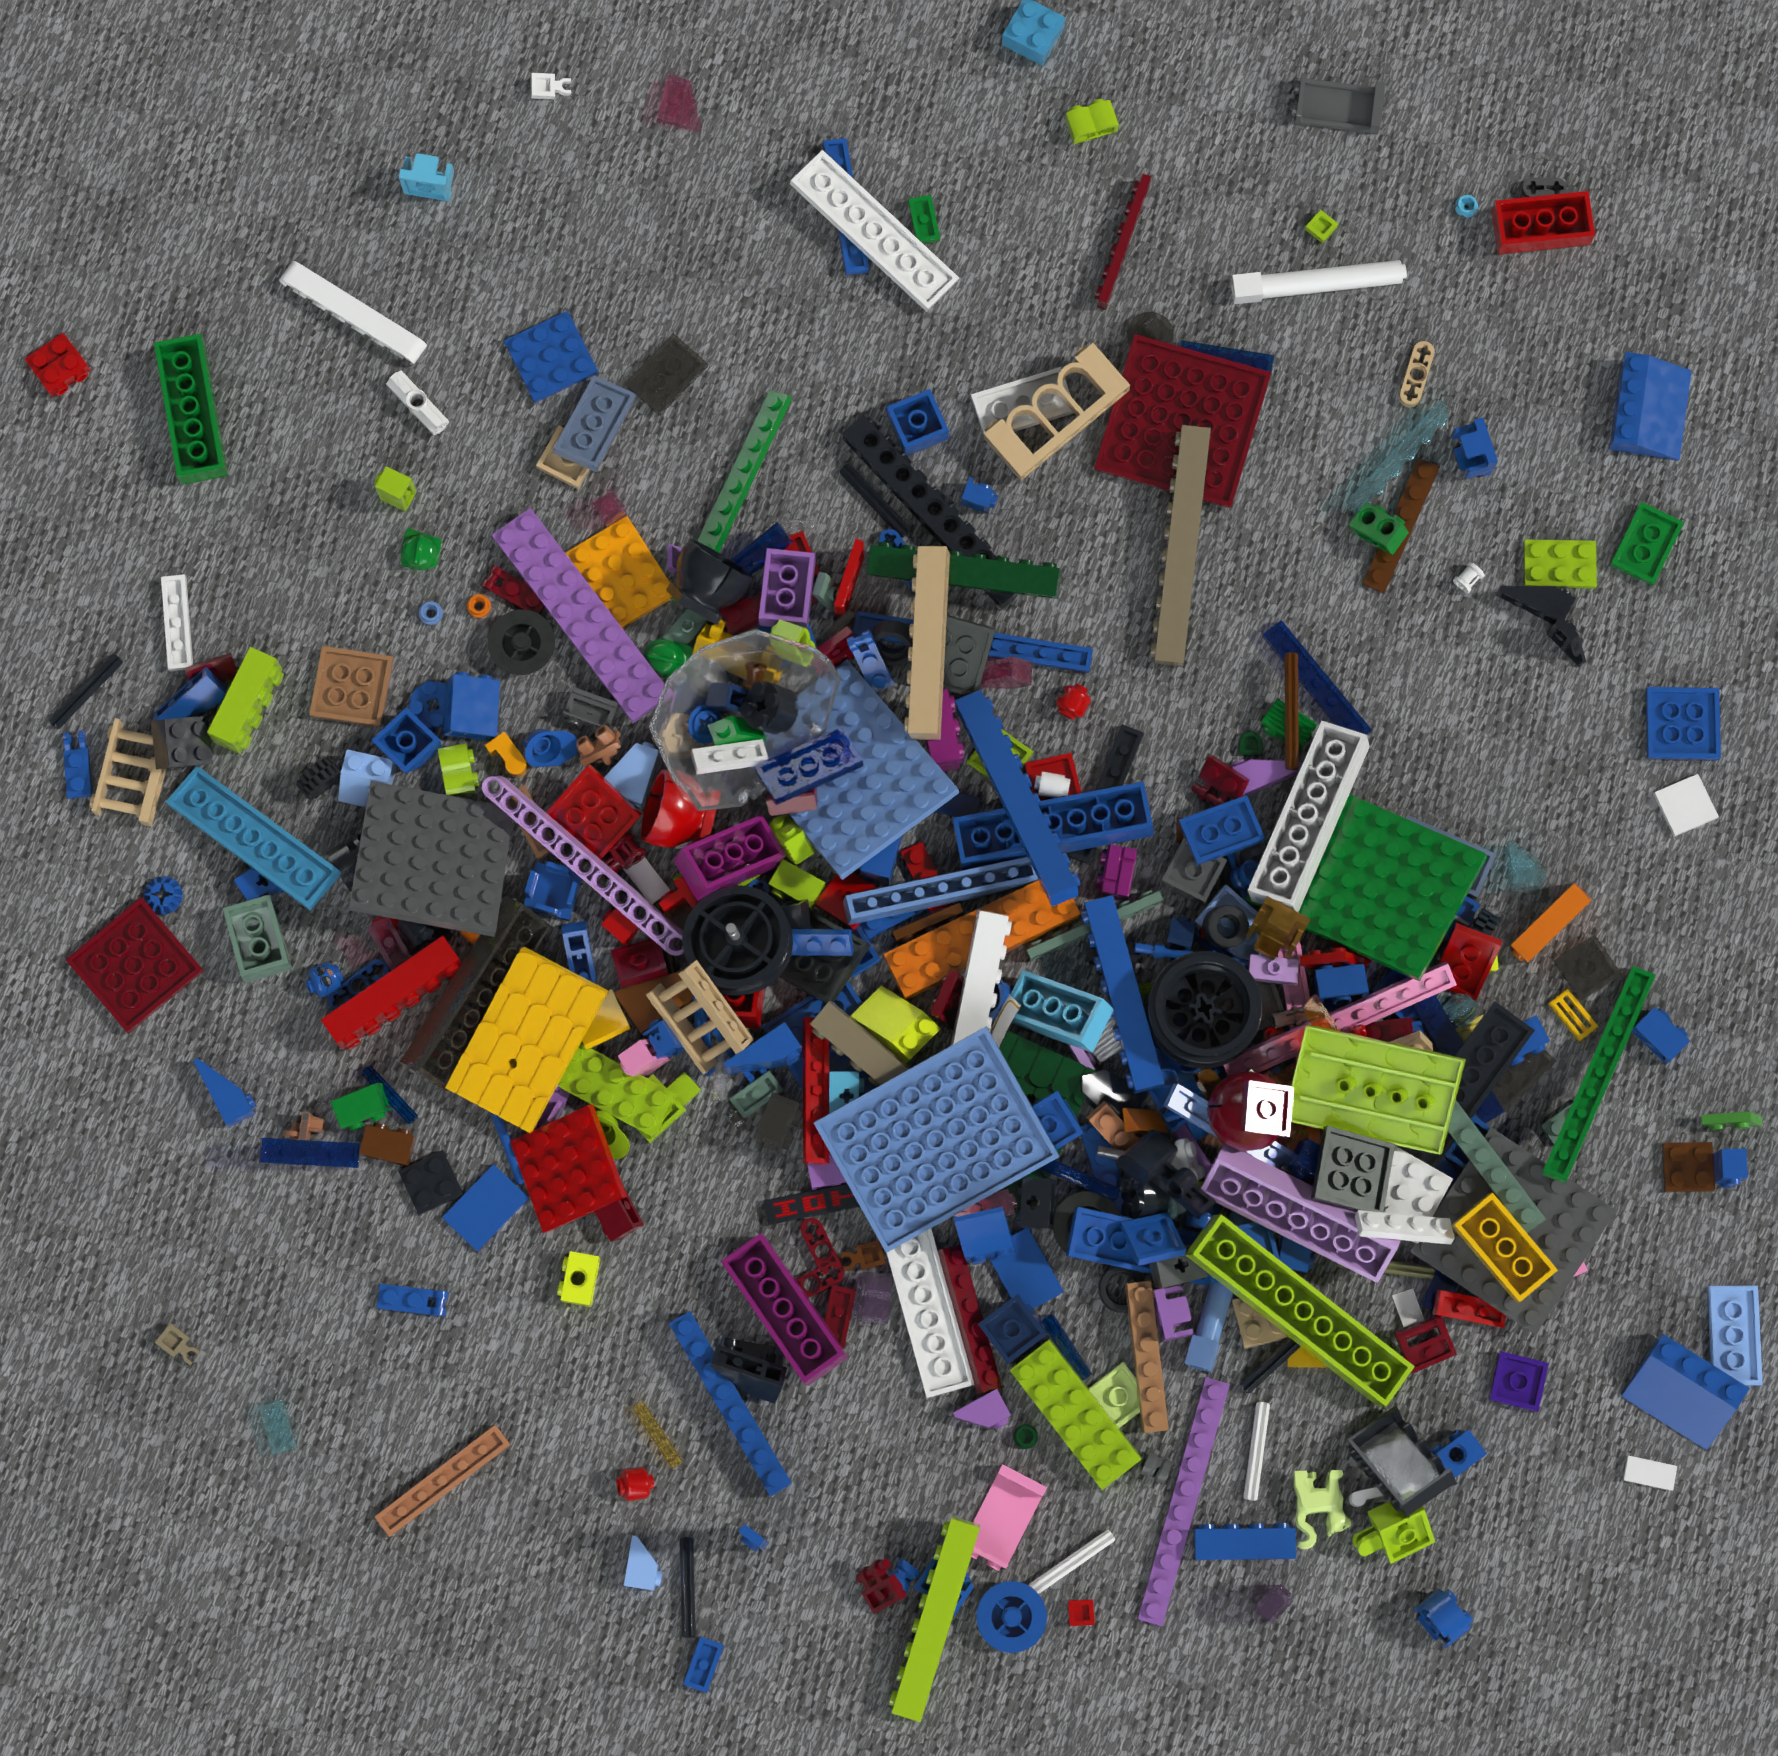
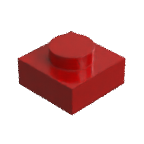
(1081, 1612)

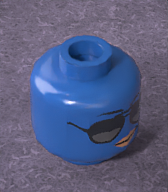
(324, 979)

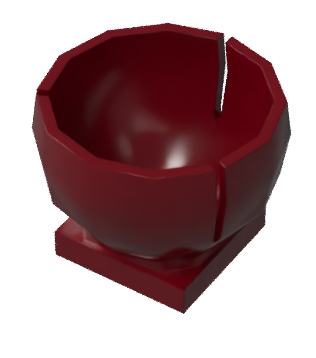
(1252, 1111)

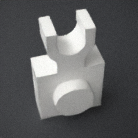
(544, 86)

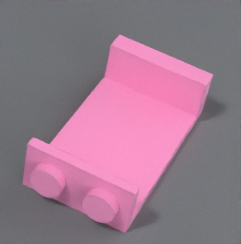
(1005, 1516)

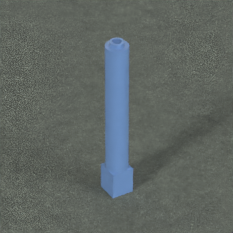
(1205, 1342)

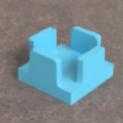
(424, 178)

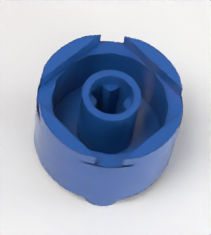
(1443, 1617)

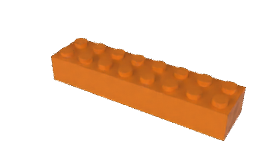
(927, 959)

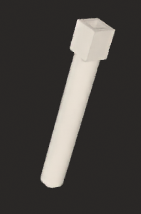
(1255, 287)

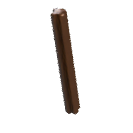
(1291, 712)

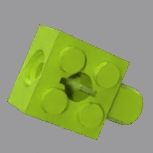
(1394, 1533)

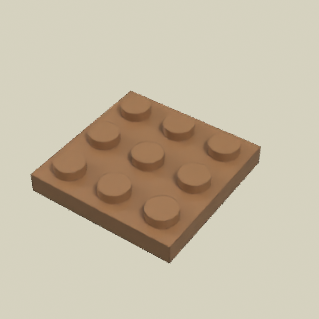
(351, 686)

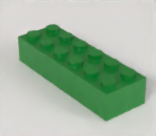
(191, 409)

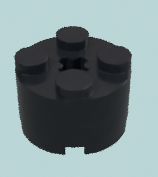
(769, 708)
(421, 934)
(1141, 1200)

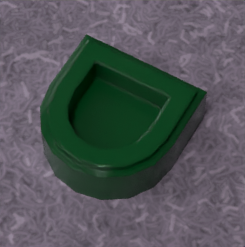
(1250, 745)

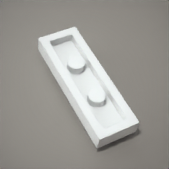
(729, 756)

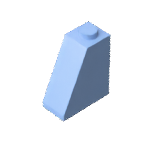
(635, 773)

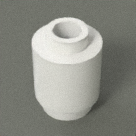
(1052, 785)

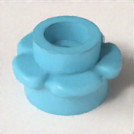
(1466, 200)

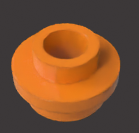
(478, 598)

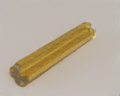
(657, 1435)

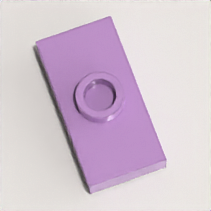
(1274, 971)

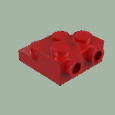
(58, 365)

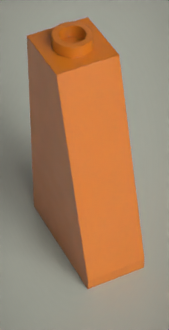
(1550, 923)

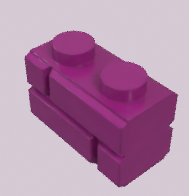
(1117, 871)

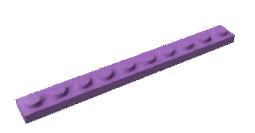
(1183, 1501)

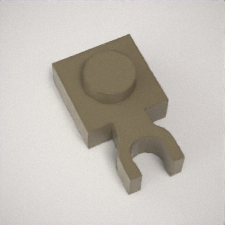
(174, 1341)

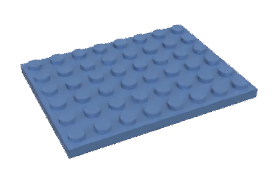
(885, 796)
(936, 1139)

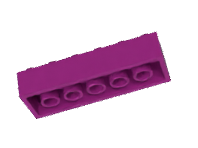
(784, 1309)

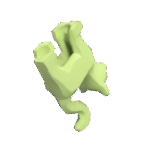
(1319, 1500)

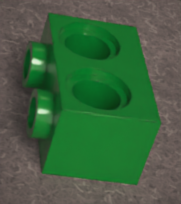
(1376, 531)

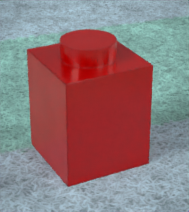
(619, 926)

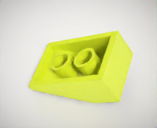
(896, 1023)

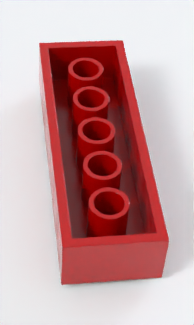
(392, 994)

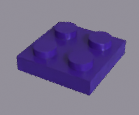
(1518, 1381)

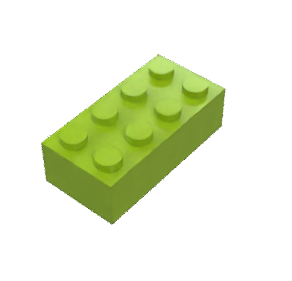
(245, 701)

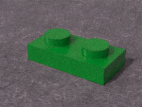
(924, 219)

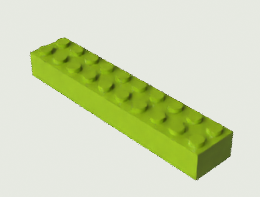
(1299, 1310)

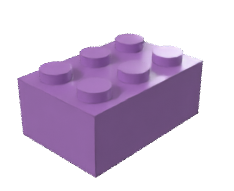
(787, 587)

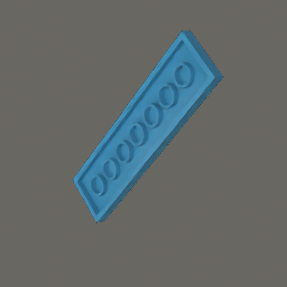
(253, 838)

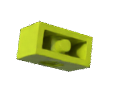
(582, 1293)

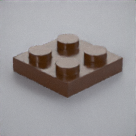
(1688, 1167)

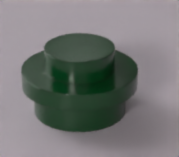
(1025, 1436)

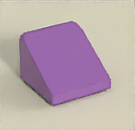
(672, 556)

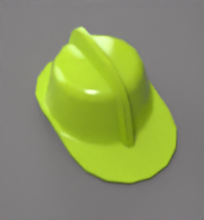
(615, 1138)

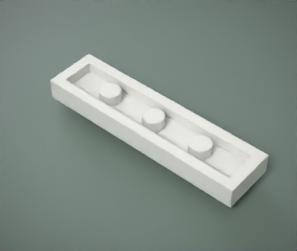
(177, 622)
(1404, 1227)

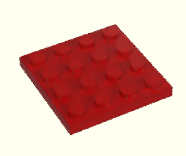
(568, 1168)

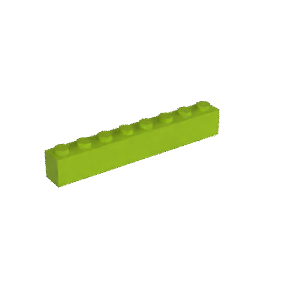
(935, 1619)

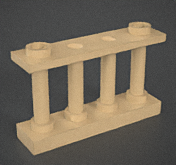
(150, 788)
(714, 1005)

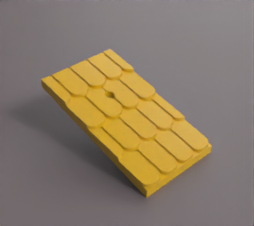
(537, 1021)

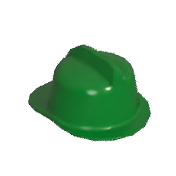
(420, 550)
(667, 656)

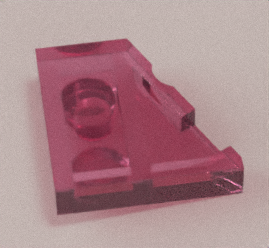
(678, 104)

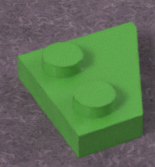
(1738, 1120)

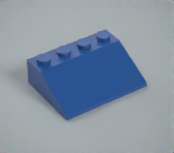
(1650, 407)
(1684, 1391)

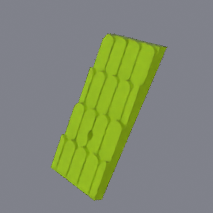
(1355, 1086)

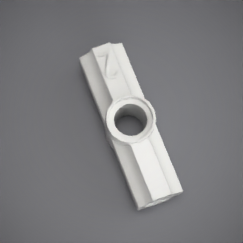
(427, 412)

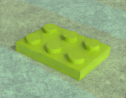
(1560, 563)

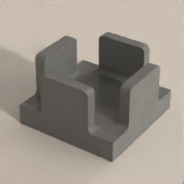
(1192, 880)

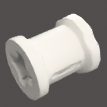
(1468, 577)

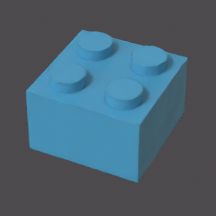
(1033, 31)

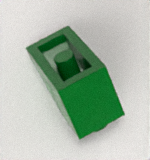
(734, 730)

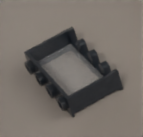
(1400, 1462)

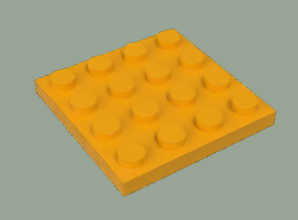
(621, 572)

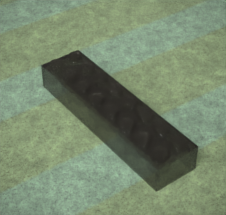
(471, 991)

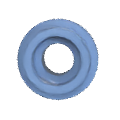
(430, 606)

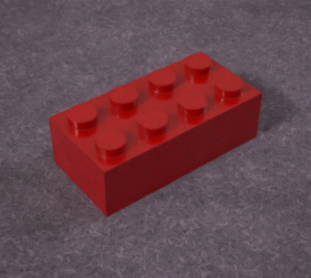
(1543, 222)

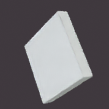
(1685, 805)

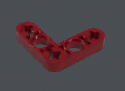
(822, 1263)

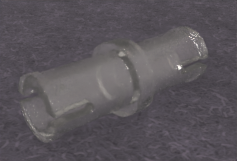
(720, 1079)

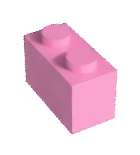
(641, 1059)

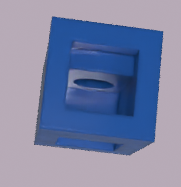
(979, 496)

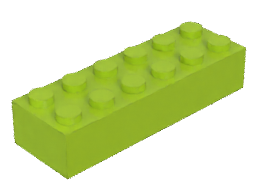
(1076, 1414)

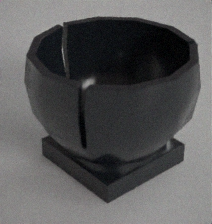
(707, 581)

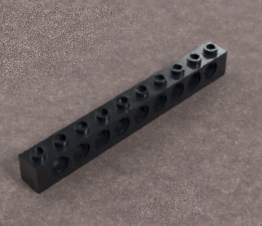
(868, 429)

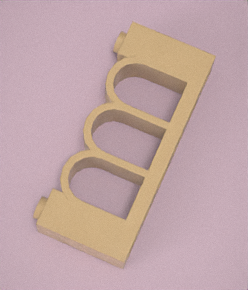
(1101, 374)

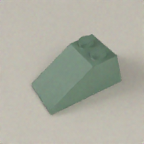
(257, 939)

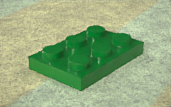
(1647, 543)

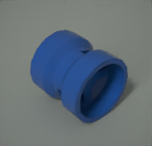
(1243, 875)
(905, 1573)

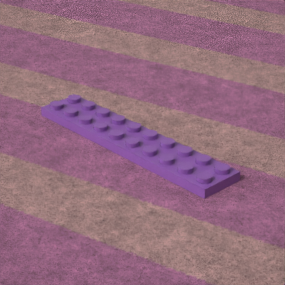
(580, 614)

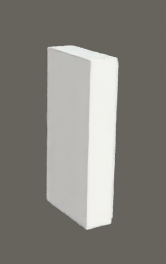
(647, 881)
(1650, 1473)

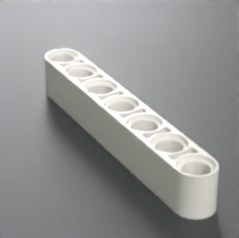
(353, 311)

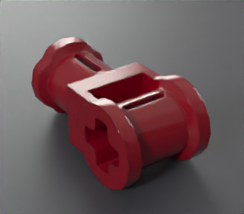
(625, 854)

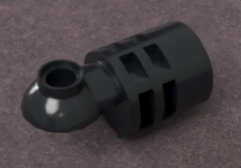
(343, 858)

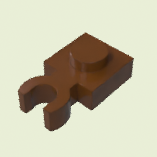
(868, 1256)

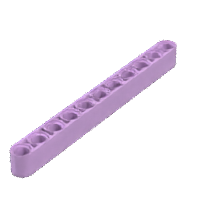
(575, 860)

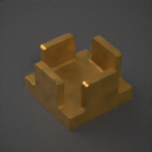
(1277, 928)

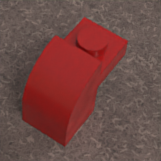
(674, 899)

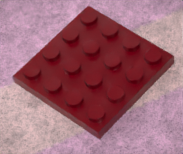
(134, 965)

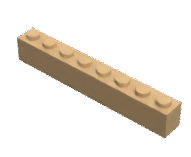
(928, 643)

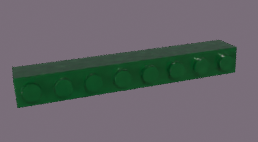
(972, 571)

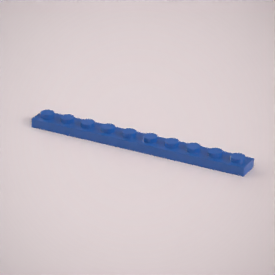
(1003, 646)

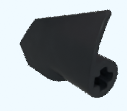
(1112, 1089)

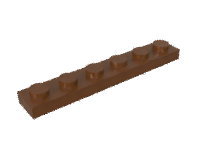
(1408, 510)

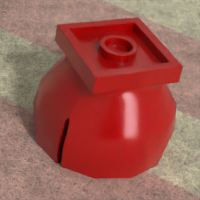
(672, 818)

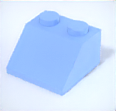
(357, 774)

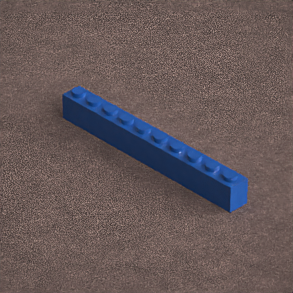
(1017, 798)

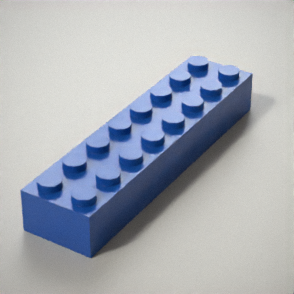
(1078, 819)

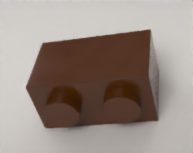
(387, 1144)

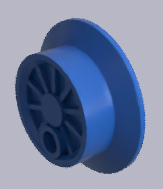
(1011, 1617)

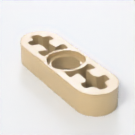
(1425, 370)

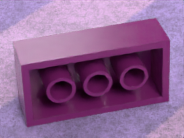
(729, 857)

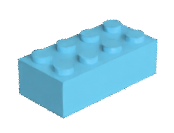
(1060, 1011)

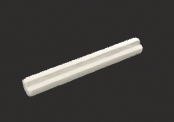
(1256, 1451)
(1072, 1561)

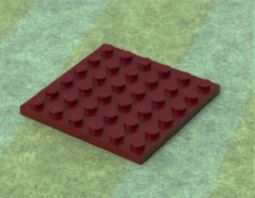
(1177, 389)

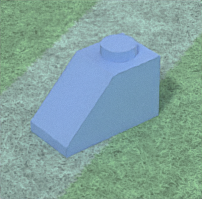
(641, 1567)

